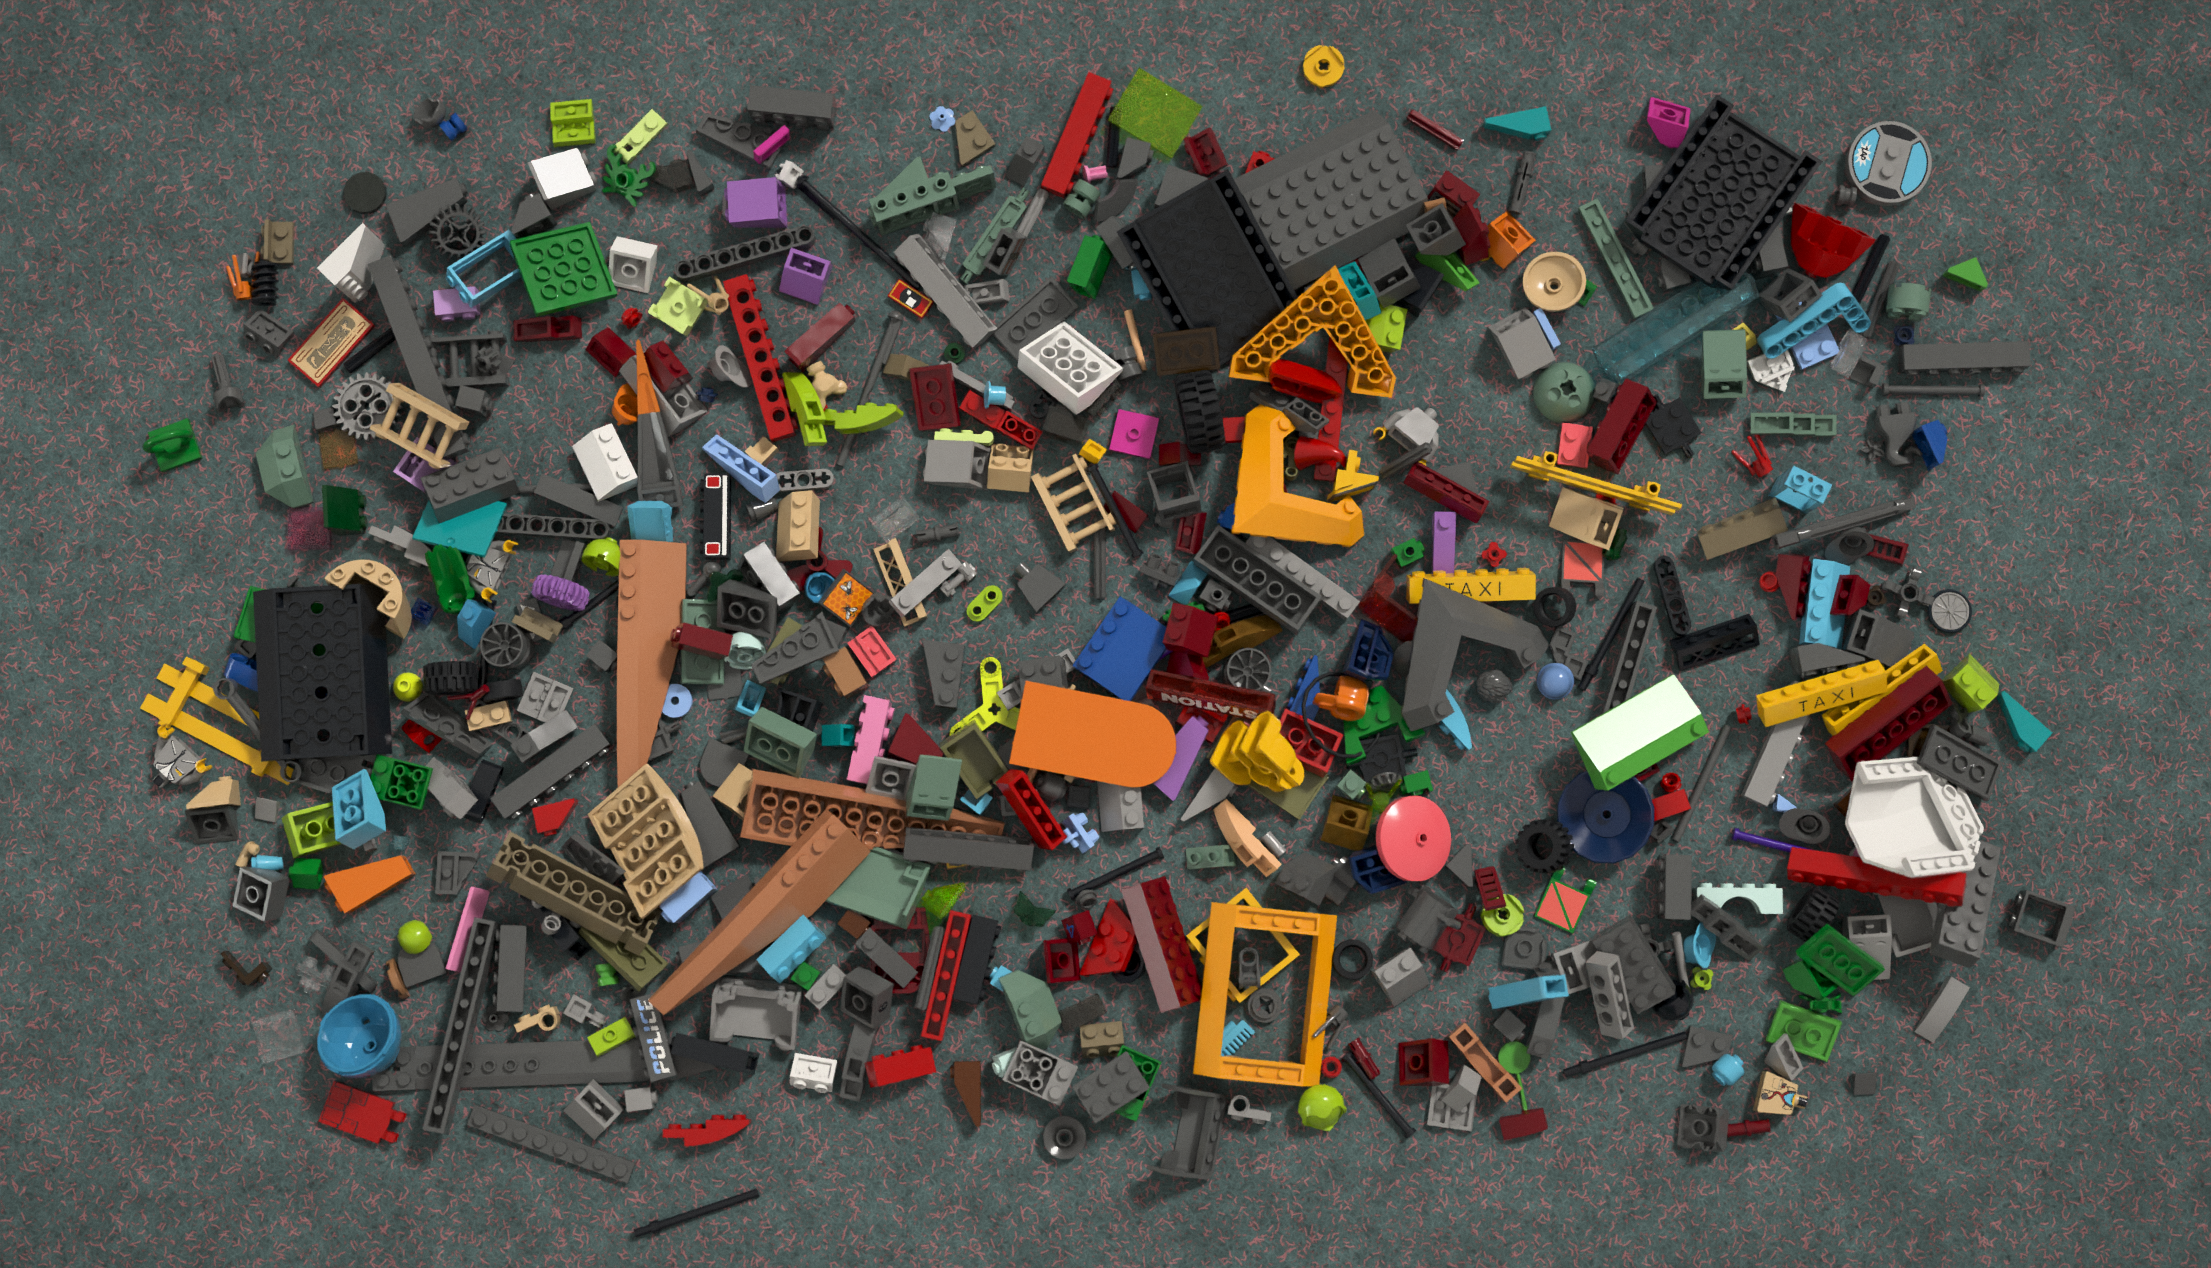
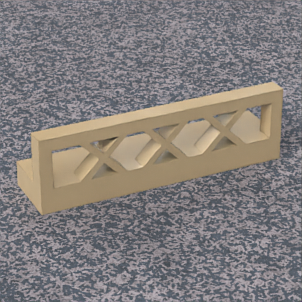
(905, 575)

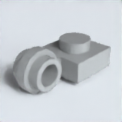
(580, 1009)

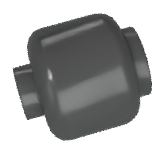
(1050, 786)

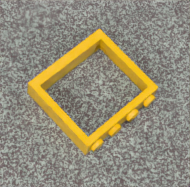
(1233, 993)

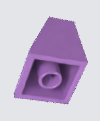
(756, 203)

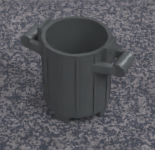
(1426, 918)

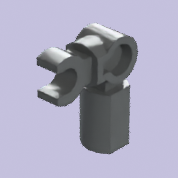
(1961, 727)

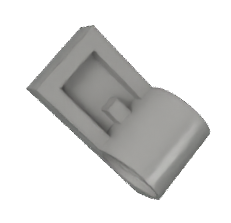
(1258, 1116)

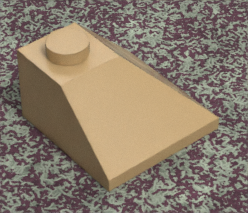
(217, 794)

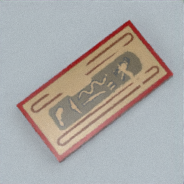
(331, 343)

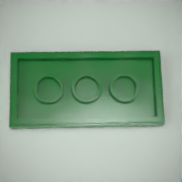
(1840, 960)

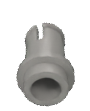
(1273, 844)

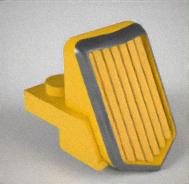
(1349, 481)

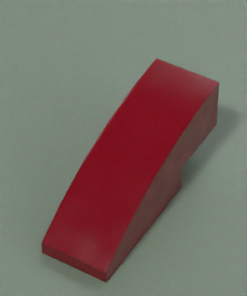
(548, 329)

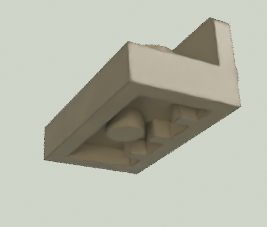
(278, 242)
(538, 624)

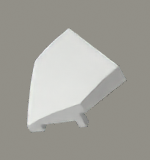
(1773, 371)

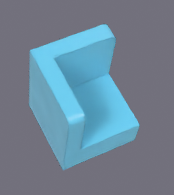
(978, 805)

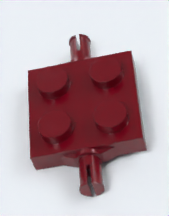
(1462, 943)

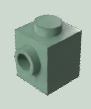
(1351, 785)

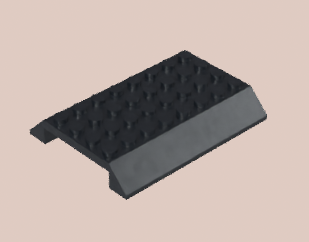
(1720, 197)
(1209, 264)

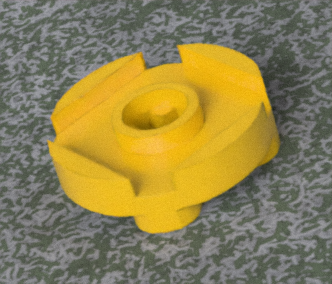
(1321, 77)

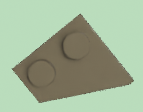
(971, 138)

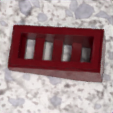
(1895, 544)
(1488, 876)

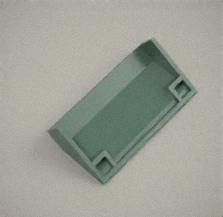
(883, 888)

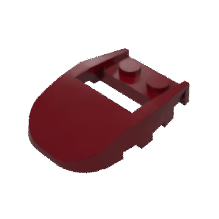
(916, 960)

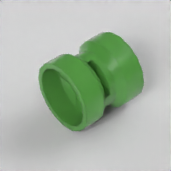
(607, 975)

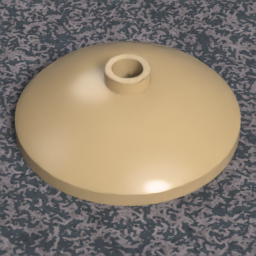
(1550, 270)

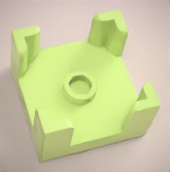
(679, 307)

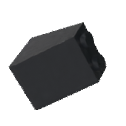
(1428, 280)

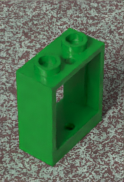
(1090, 266)

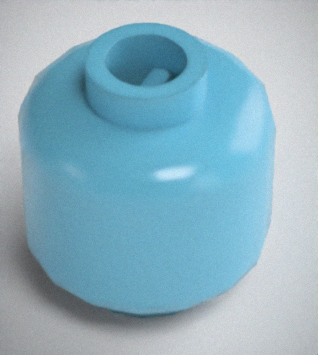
(1728, 1069)

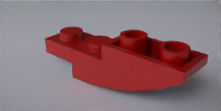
(1000, 420)
(716, 1129)

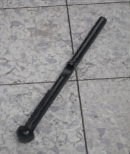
(803, 184)

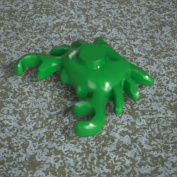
(624, 179)

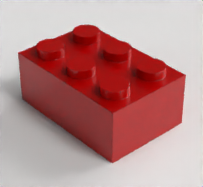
(1308, 751)

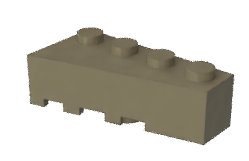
(1742, 529)

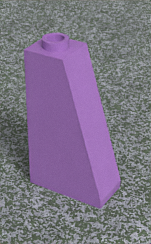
(1188, 744)

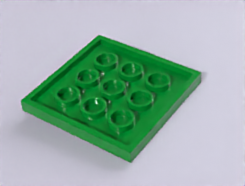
(563, 269)

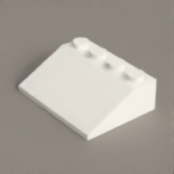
(348, 263)
(1068, 367)

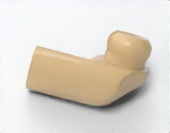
(249, 849)

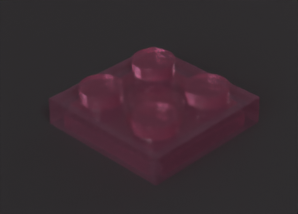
(307, 529)

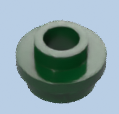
(955, 359)

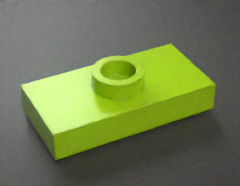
(611, 1036)

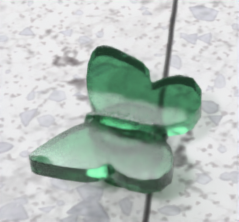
(718, 579)
(1030, 914)

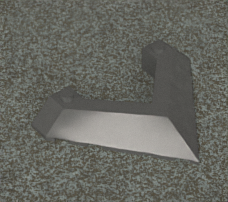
(1441, 622)

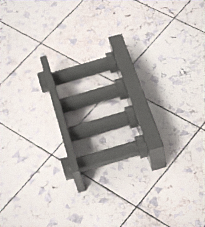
(475, 379)

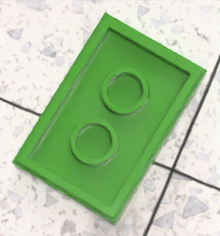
(1807, 1030)

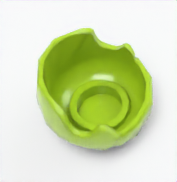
(414, 937)

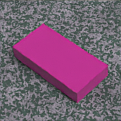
(771, 144)

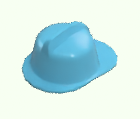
(1699, 946)

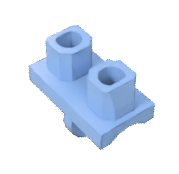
(1076, 834)

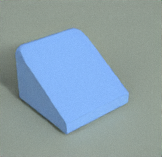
(1781, 804)

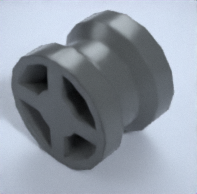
(1846, 196)

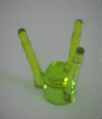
(1380, 799)

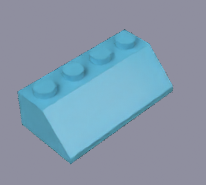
(1817, 622)

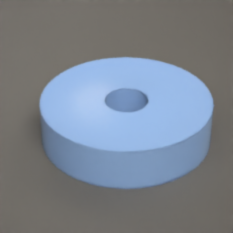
(685, 701)

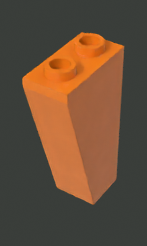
(366, 882)

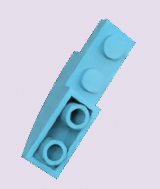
(1456, 725)

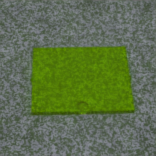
(1155, 113)

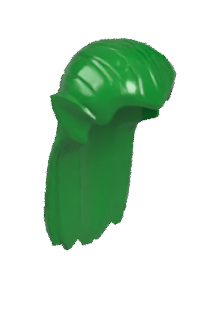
(449, 578)

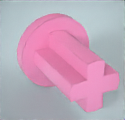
(1093, 173)

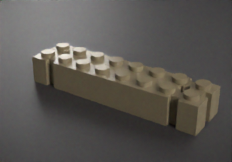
(572, 893)

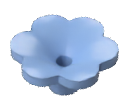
(942, 123)

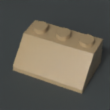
(798, 526)

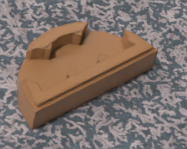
(396, 978)

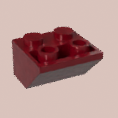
(1474, 234)

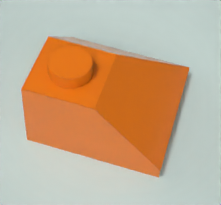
(1507, 239)

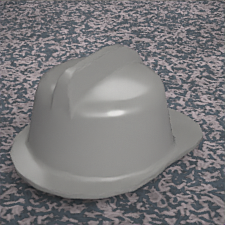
(728, 367)

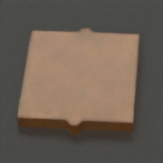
(338, 449)

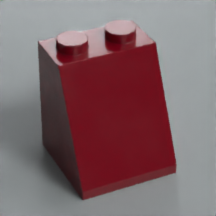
(911, 742)

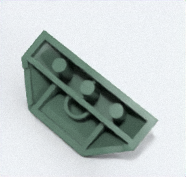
(284, 468)
(1031, 1008)

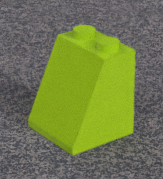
(1971, 685)

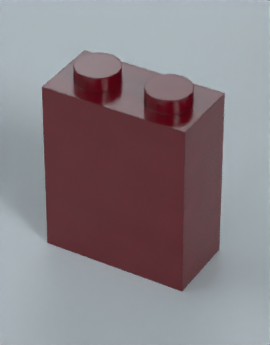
(701, 641)

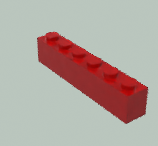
(1076, 135)
(946, 975)

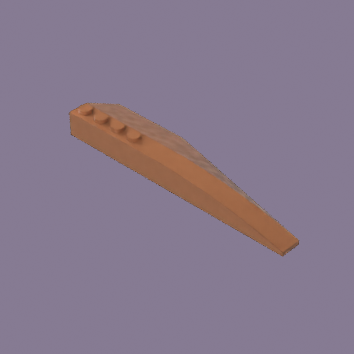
(648, 609)
(784, 807)
(785, 893)

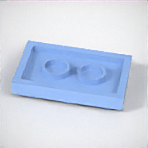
(1815, 347)

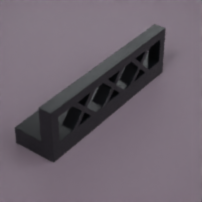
(1715, 637)

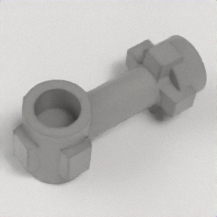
(966, 571)

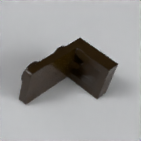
(258, 974)

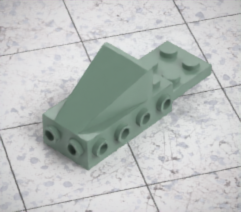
(914, 191)

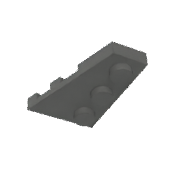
(592, 860)

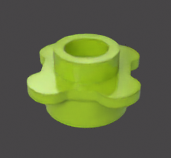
(1706, 974)

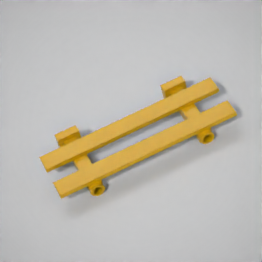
(1640, 497)
(187, 685)

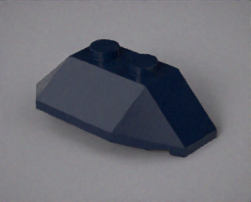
(1369, 654)
(1370, 871)

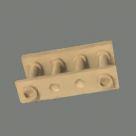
(435, 414)
(1062, 520)

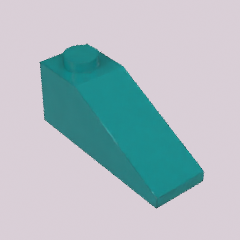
(1523, 124)
(1360, 290)
(2023, 725)

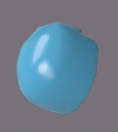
(817, 585)

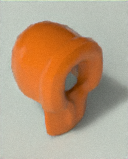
(1348, 699)

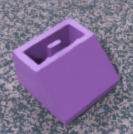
(805, 276)

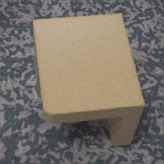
(762, 451)

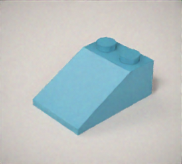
(357, 811)

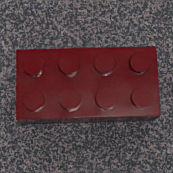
(1621, 426)

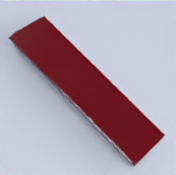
(1446, 492)

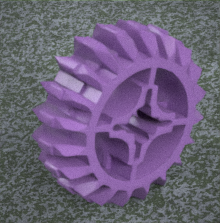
(560, 592)

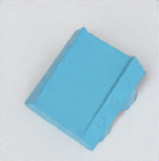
(650, 521)

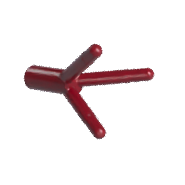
(473, 698)

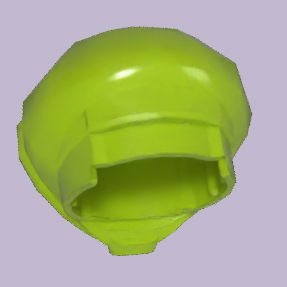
(1321, 1107)

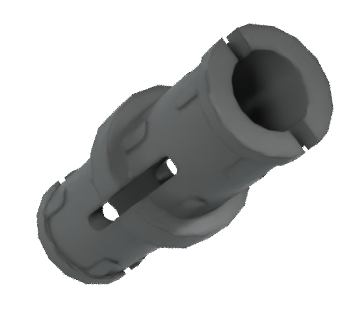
(937, 533)

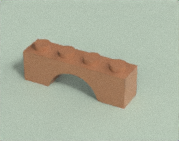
(1483, 1062)

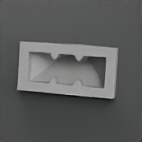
(1784, 1059)

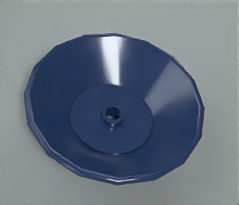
(1604, 838)

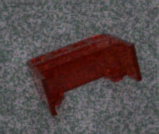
(1386, 611)

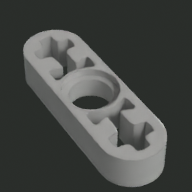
(818, 474)

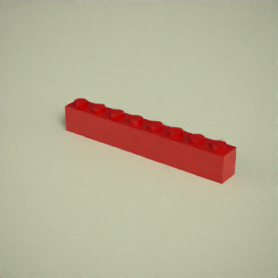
(1853, 873)

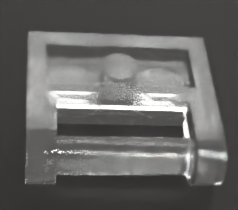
(896, 522)

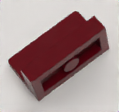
(609, 351)

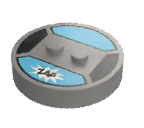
(1888, 163)

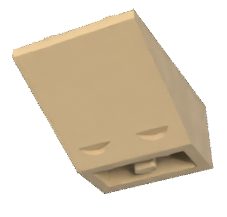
(1586, 518)

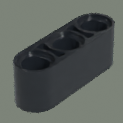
(483, 788)

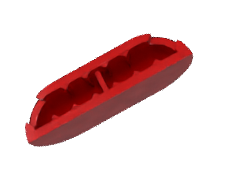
(1302, 381)

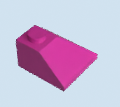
(1668, 121)

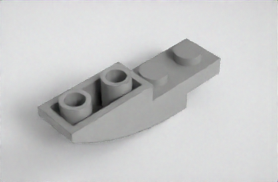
(403, 540)

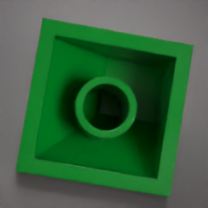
(1808, 979)

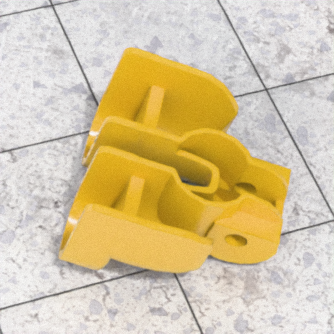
(1258, 755)

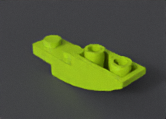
(808, 407)
(864, 419)

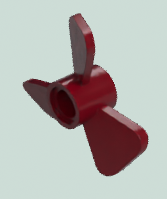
(833, 567)

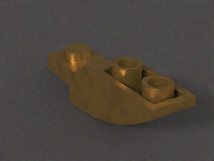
(1241, 634)

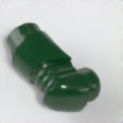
(1616, 546)

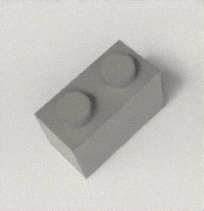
(826, 987)

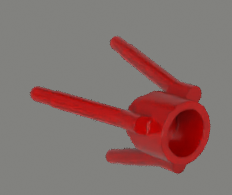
(1762, 464)

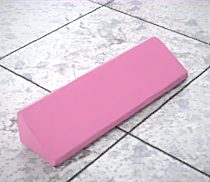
(473, 908)

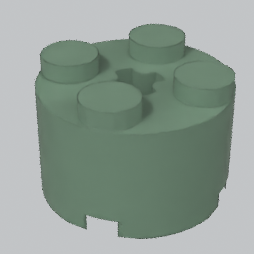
(1908, 301)

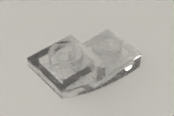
(1849, 354)

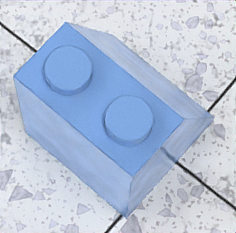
(687, 898)

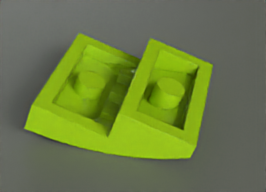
(572, 122)

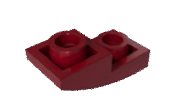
(1523, 1124)

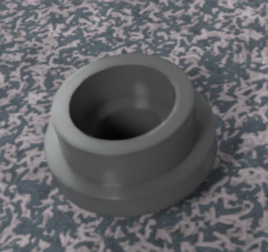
(1086, 899)

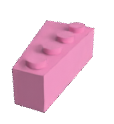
(870, 737)

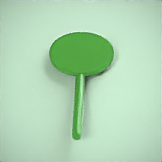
(1514, 1059)

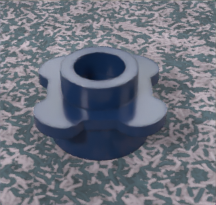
(1908, 331)
(706, 394)

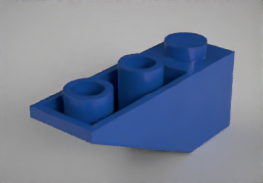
(1295, 703)

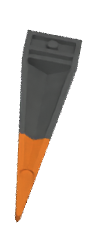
(656, 465)

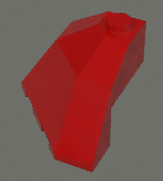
(1824, 244)

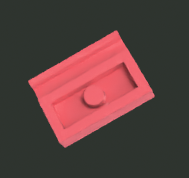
(1574, 445)
(872, 651)

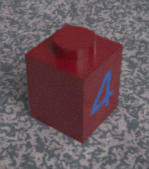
(1079, 927)

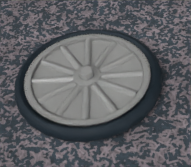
(1950, 611)

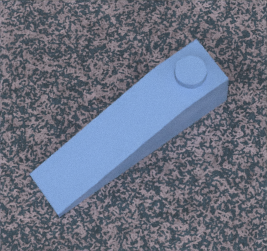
(743, 468)

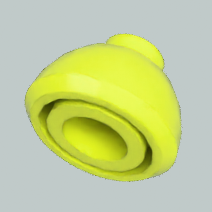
(407, 686)

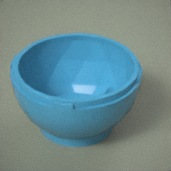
(347, 1042)

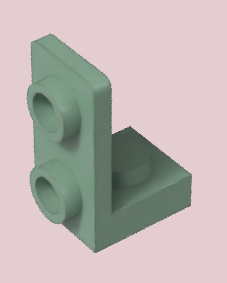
(1210, 857)

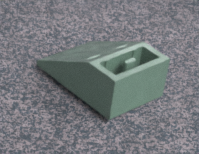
(1723, 364)
(933, 787)

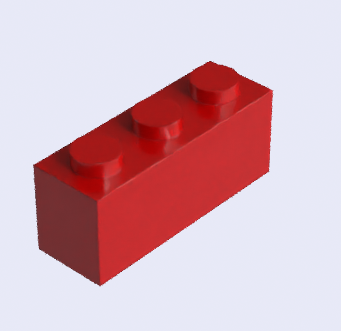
(900, 1066)

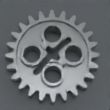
(355, 393)

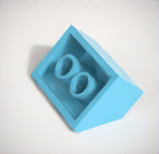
(791, 948)

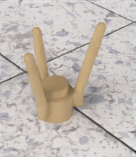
(717, 302)

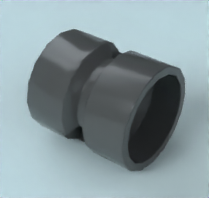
(1126, 358)

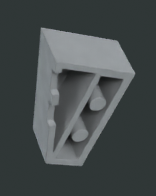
(450, 790)

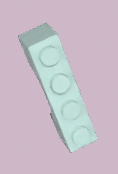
(1765, 900)

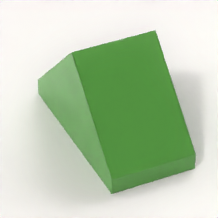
(1968, 273)

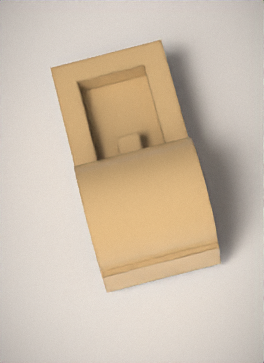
(527, 1021)

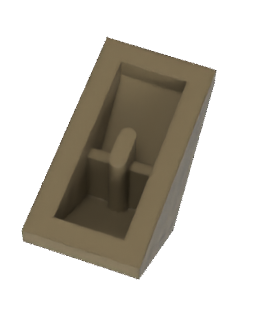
(899, 366)

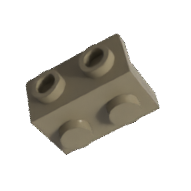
(1101, 1039)

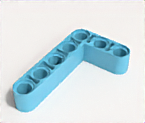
(1831, 304)

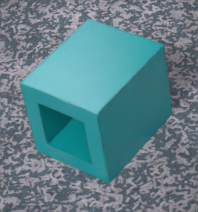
(838, 735)

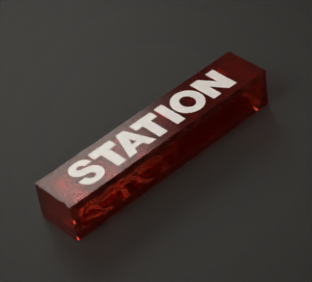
(1208, 695)

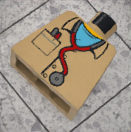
(1777, 1095)

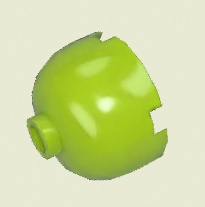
(603, 555)

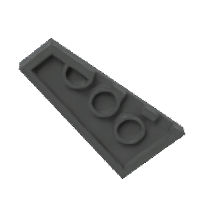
(737, 136)
(802, 648)
(444, 722)

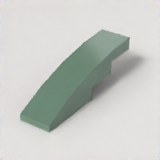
(1793, 424)

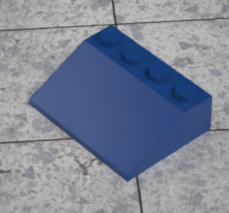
(1122, 650)

